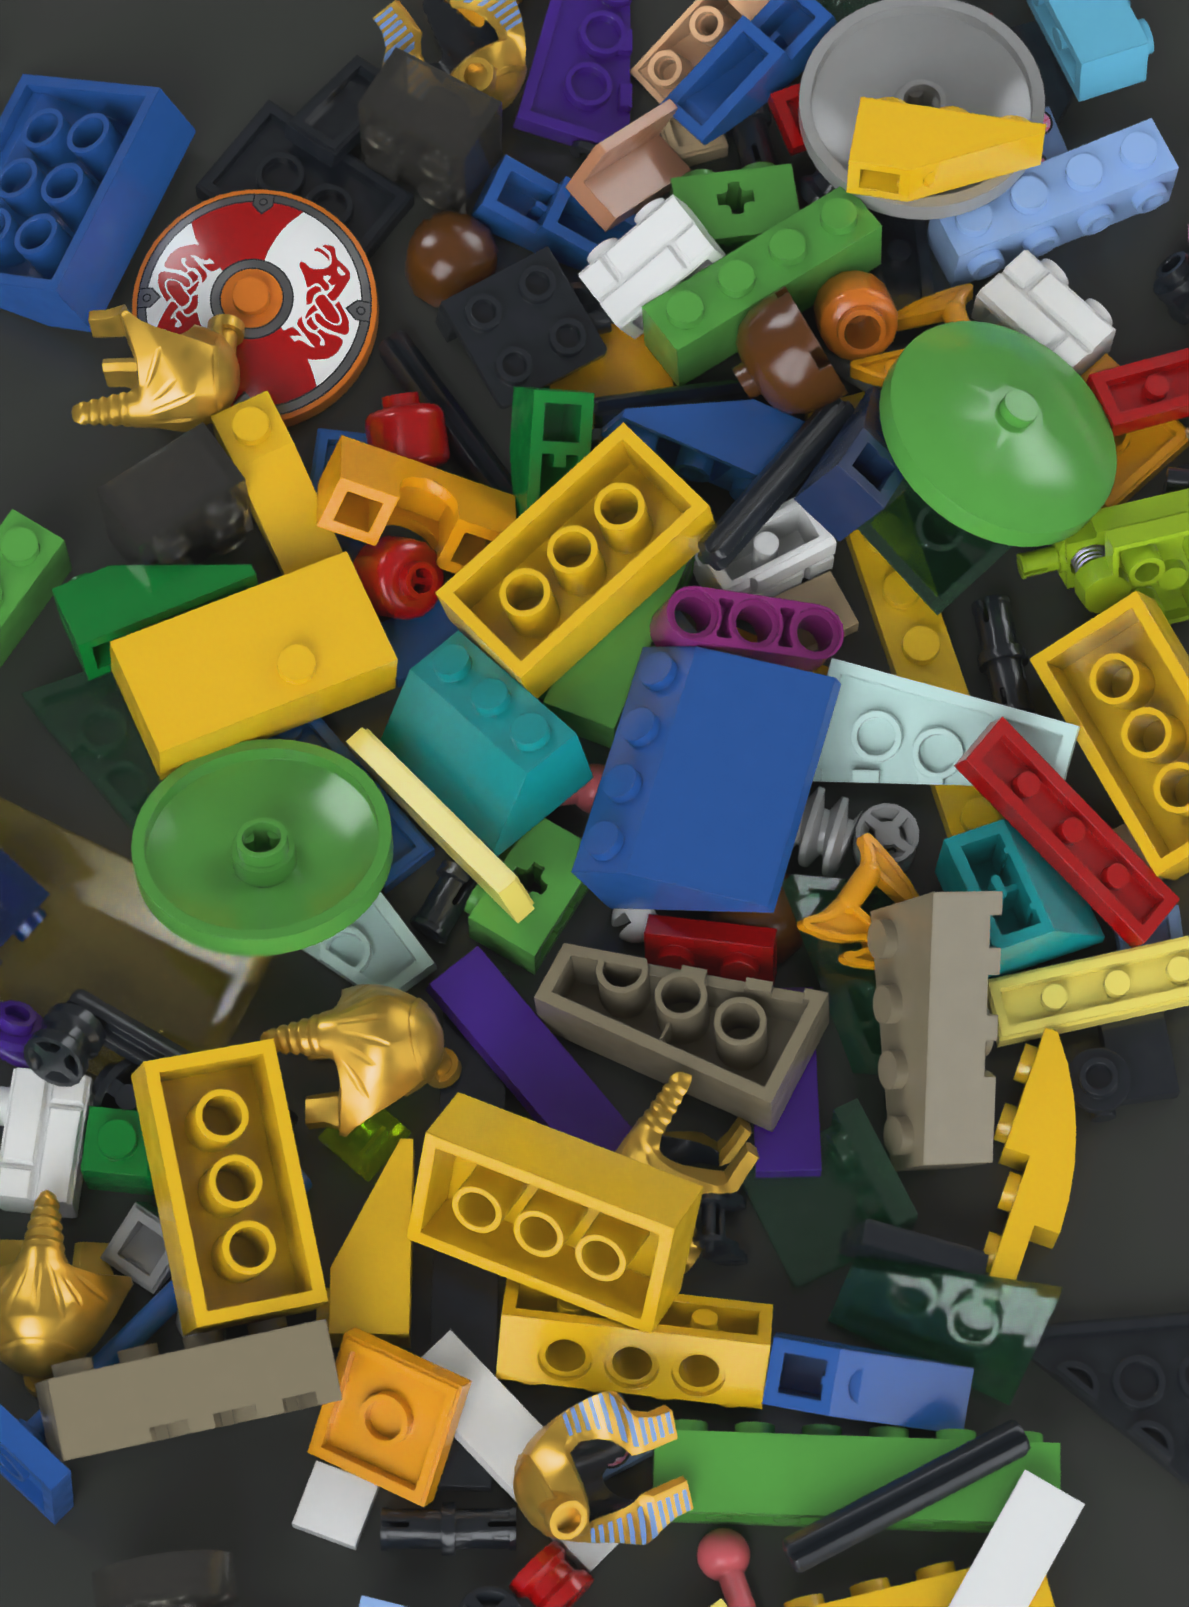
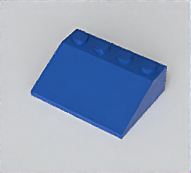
(79, 190)
(705, 782)

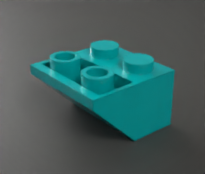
(1039, 907)

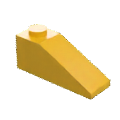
(276, 482)
(375, 1262)

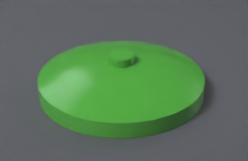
(998, 434)
(262, 847)

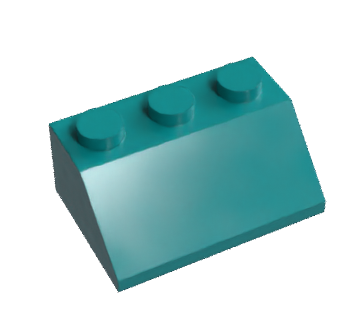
(484, 743)

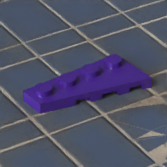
(579, 73)

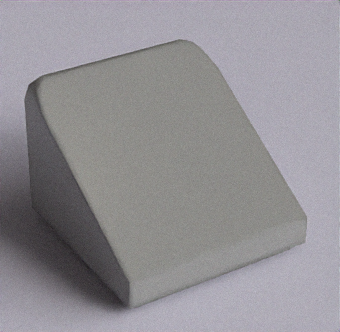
(140, 1248)

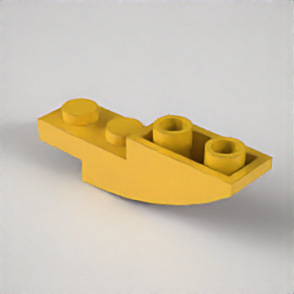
(1042, 1145)

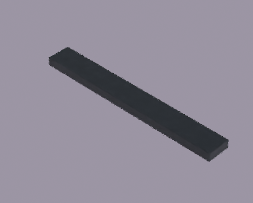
(461, 1292)

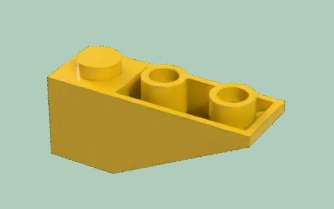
(924, 150)

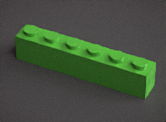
(805, 1476)

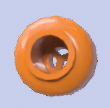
(855, 315)

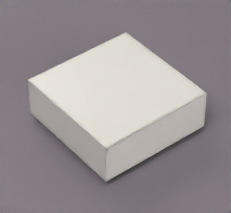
(335, 1505)

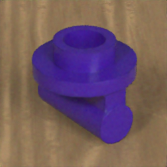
(17, 1025)

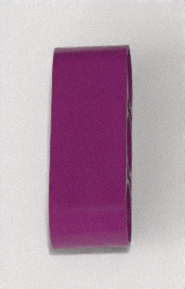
(771, 617)

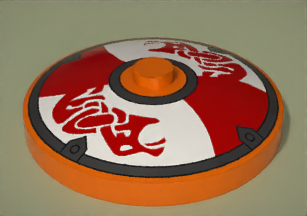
(286, 275)

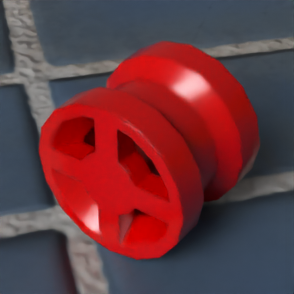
(551, 1579)

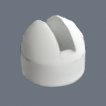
(635, 930)

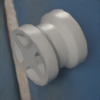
(892, 828)

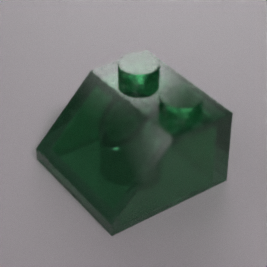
(928, 549)

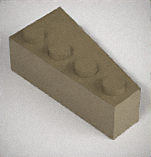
(936, 1027)
(733, 1036)
(187, 1389)

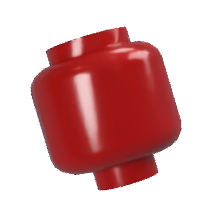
(409, 429)
(400, 576)

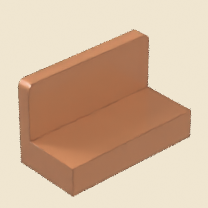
(628, 169)

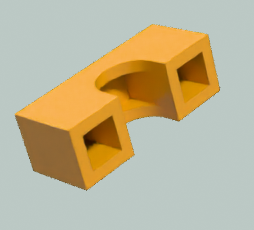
(376, 488)

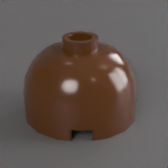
(784, 358)

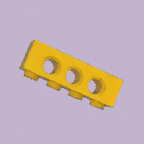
(696, 1353)

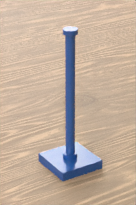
(23, 1447)

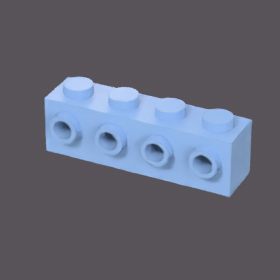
(1058, 203)

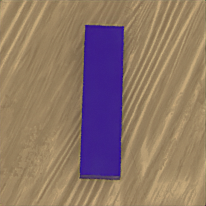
(525, 1052)

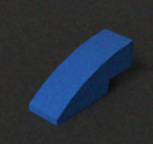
(749, 66)
(540, 213)

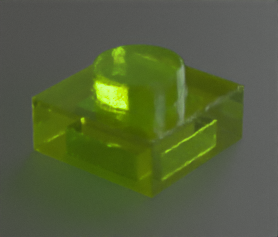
(368, 1144)

